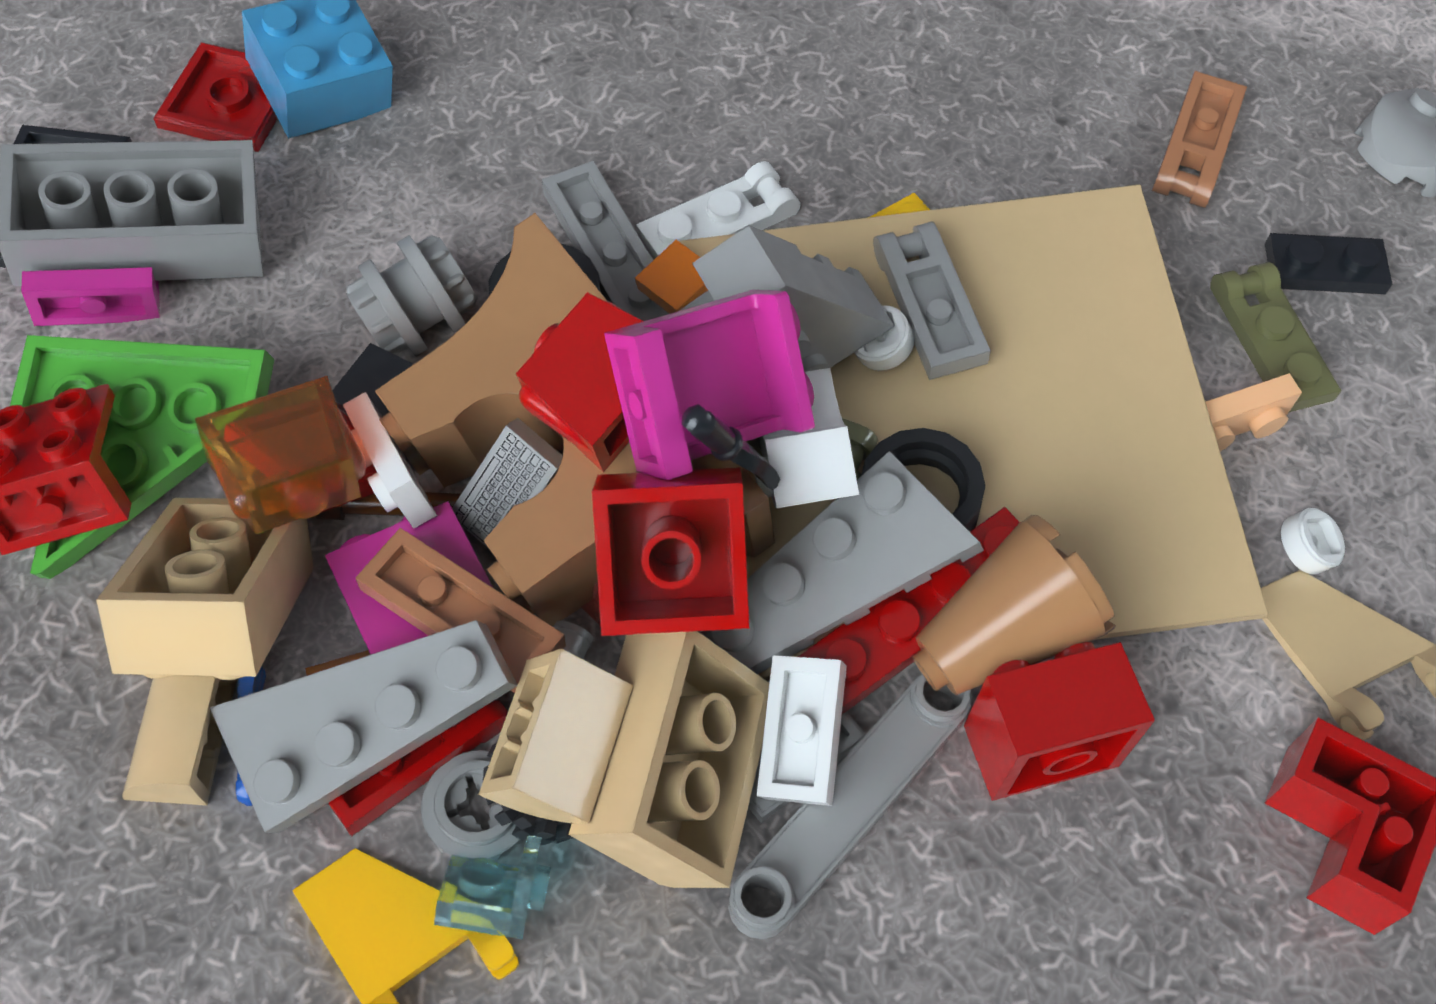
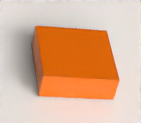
(672, 278)

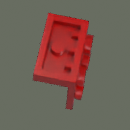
(54, 470)

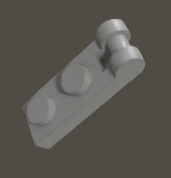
(932, 301)

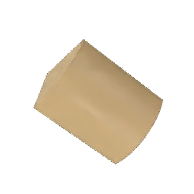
(557, 738)
(178, 741)

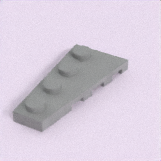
(846, 563)
(346, 723)

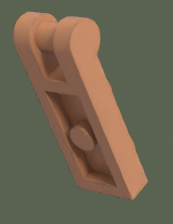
(1200, 138)

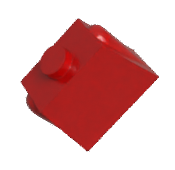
(573, 382)

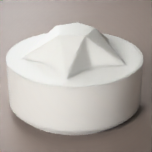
(890, 347)
(1313, 541)

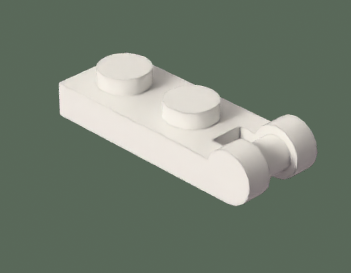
(722, 211)

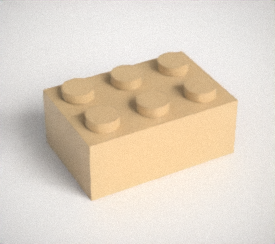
(203, 593)
(680, 762)

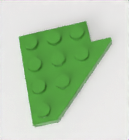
(152, 421)

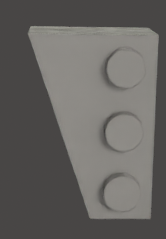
(832, 305)

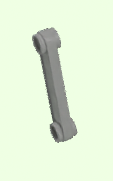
(864, 789)

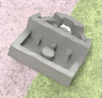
(1402, 138)

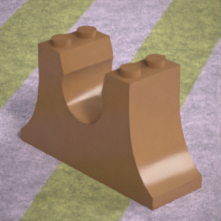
(466, 392)

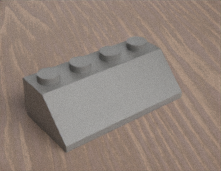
(131, 205)

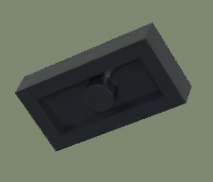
(1330, 263)

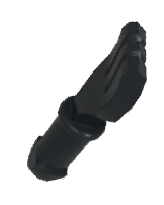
(728, 444)

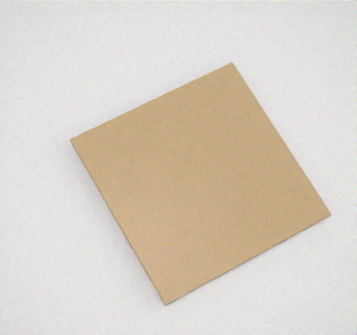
(1081, 403)

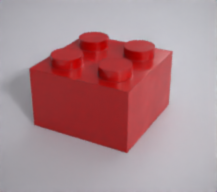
(670, 552)
(1056, 719)

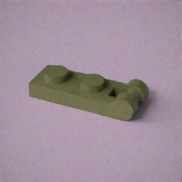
(1274, 332)

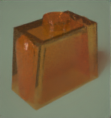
(283, 455)

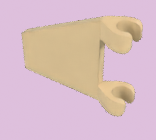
(1342, 646)

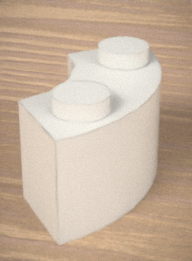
(814, 462)

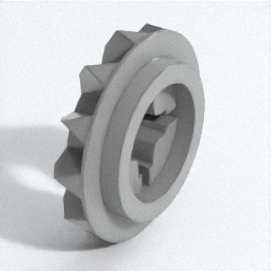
(447, 795)

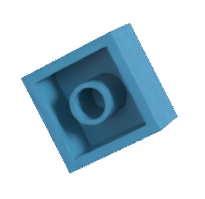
(317, 63)

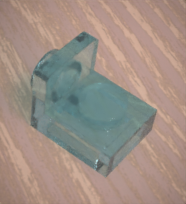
(493, 895)

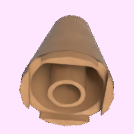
(1014, 607)

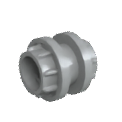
(412, 295)

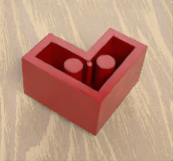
(1376, 821)

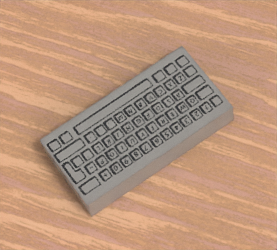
(510, 474)

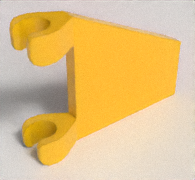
(384, 926)

